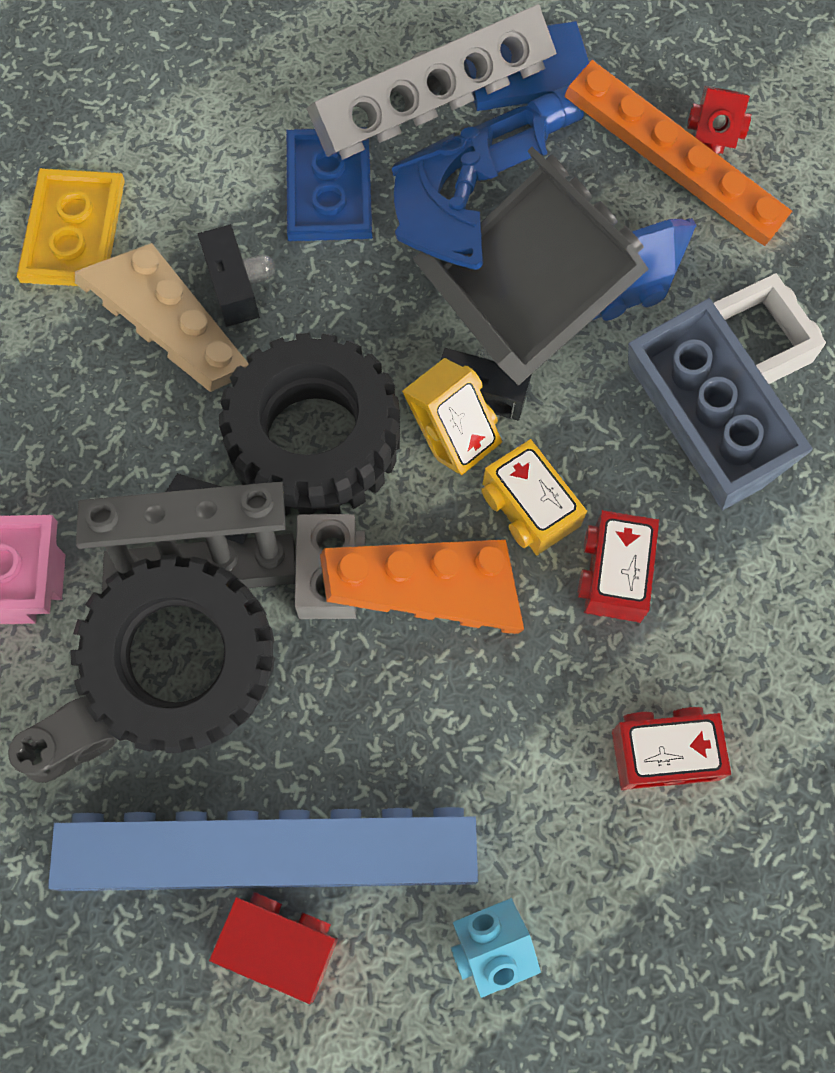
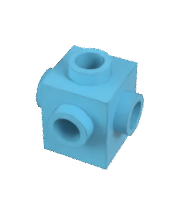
(494, 948)

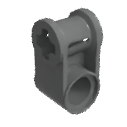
(66, 739)

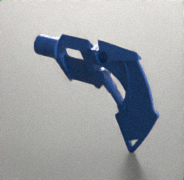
(444, 225)

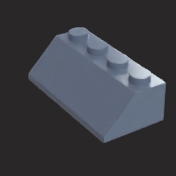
(716, 403)

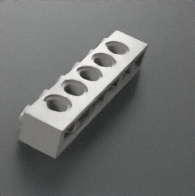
(522, 33)

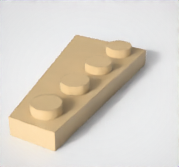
(164, 311)

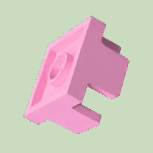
(29, 567)

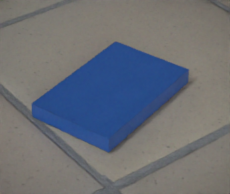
(559, 71)
(324, 193)

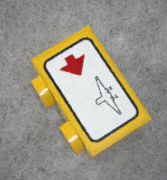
(453, 415)
(532, 498)

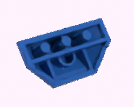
(662, 253)

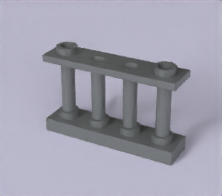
(194, 514)

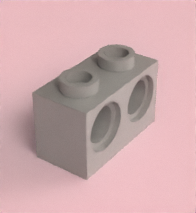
(311, 533)

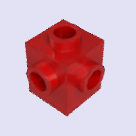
(715, 103)

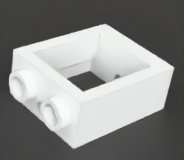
(791, 318)

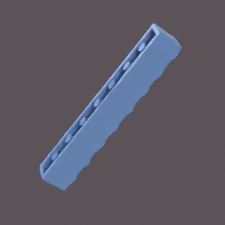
(264, 852)

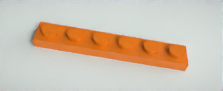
(677, 153)

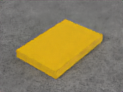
(69, 224)

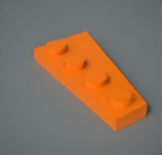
(432, 580)

